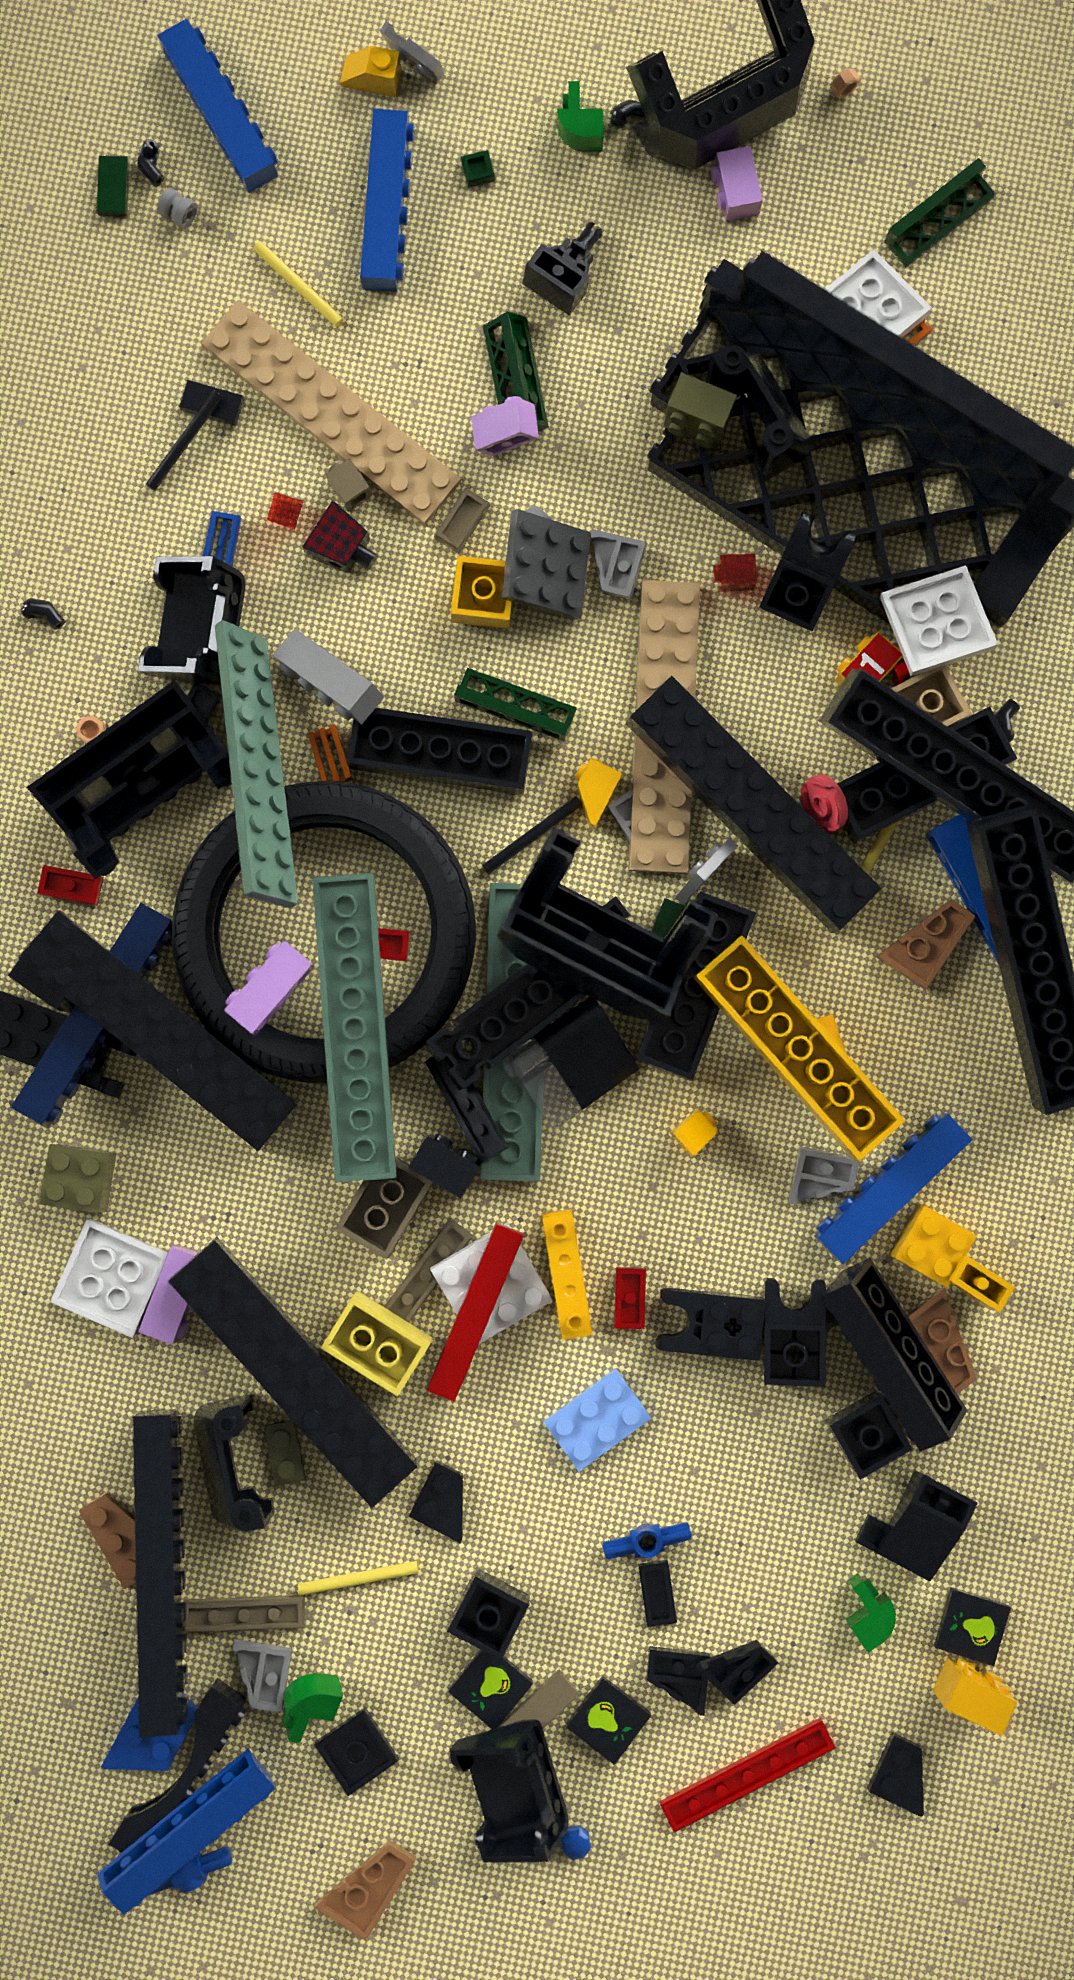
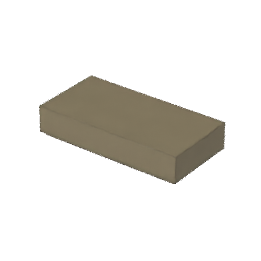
(462, 520)

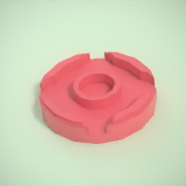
(824, 802)

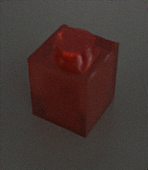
(284, 510)
(735, 572)

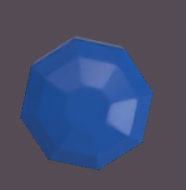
(576, 1842)

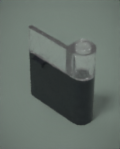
(571, 1062)

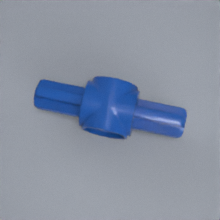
(663, 1537)
(195, 1873)

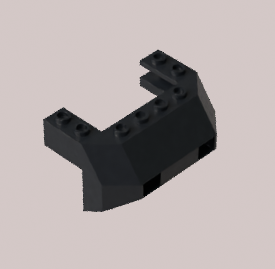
(733, 107)
(129, 774)
(595, 946)

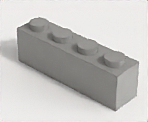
(328, 676)

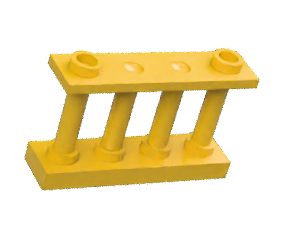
(567, 1274)

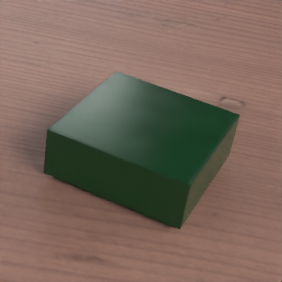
(477, 168)

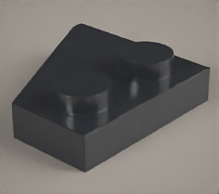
(441, 1502)
(738, 1669)
(678, 1675)
(900, 1775)

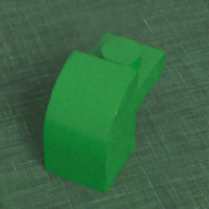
(579, 127)
(876, 1619)
(310, 1697)

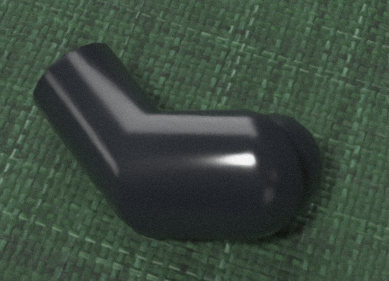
(625, 109)
(147, 162)
(36, 607)
(1004, 715)

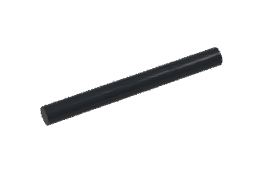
(184, 440)
(531, 835)

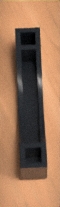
(213, 1717)

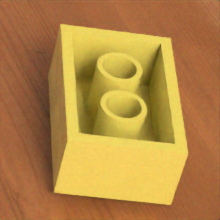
(377, 1343)

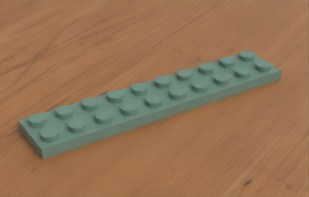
(255, 766)
(354, 1027)
(508, 1099)

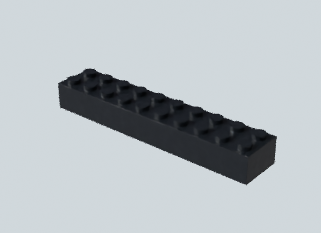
(944, 762)
(752, 805)
(1029, 949)
(157, 1030)
(293, 1372)
(158, 1573)

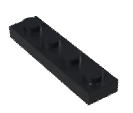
(470, 1113)

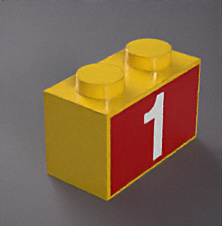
(875, 656)

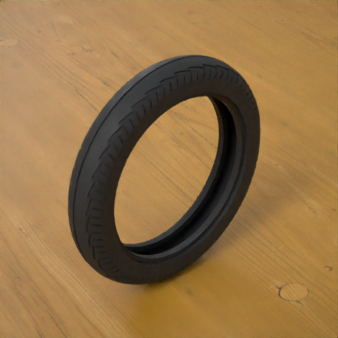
(327, 806)

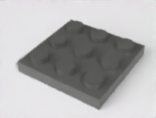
(546, 564)

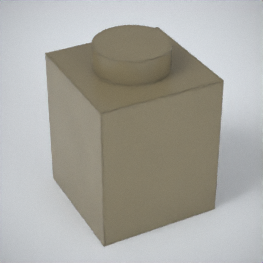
(348, 484)

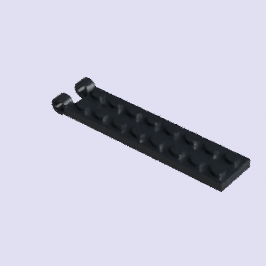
(30, 1029)

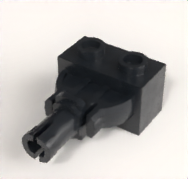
(563, 270)

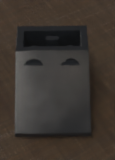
(925, 1526)

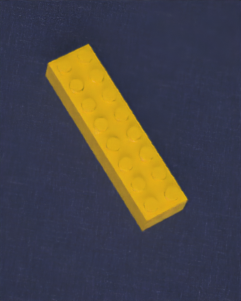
(799, 1049)

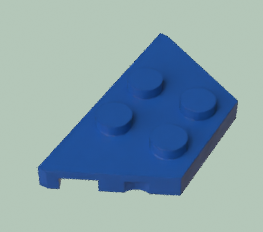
(145, 1753)

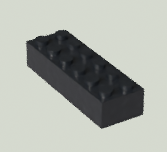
(441, 750)
(883, 797)
(681, 1038)
(894, 1355)

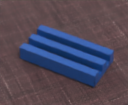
(215, 515)

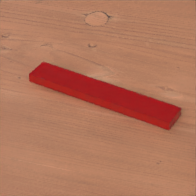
(475, 1311)
(747, 1775)

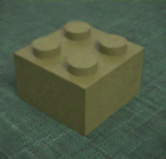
(699, 411)
(78, 1178)

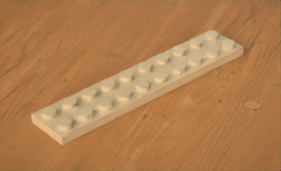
(331, 412)
(659, 797)

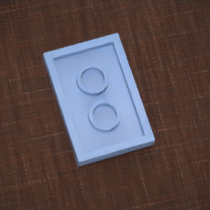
(597, 1419)

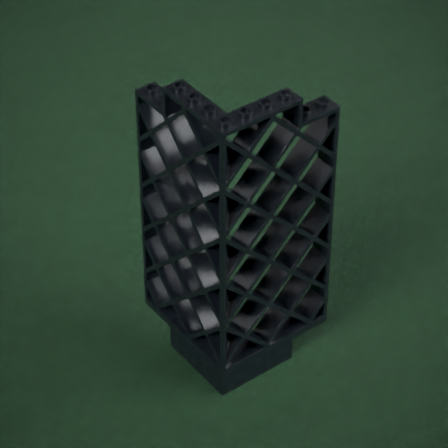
(881, 391)

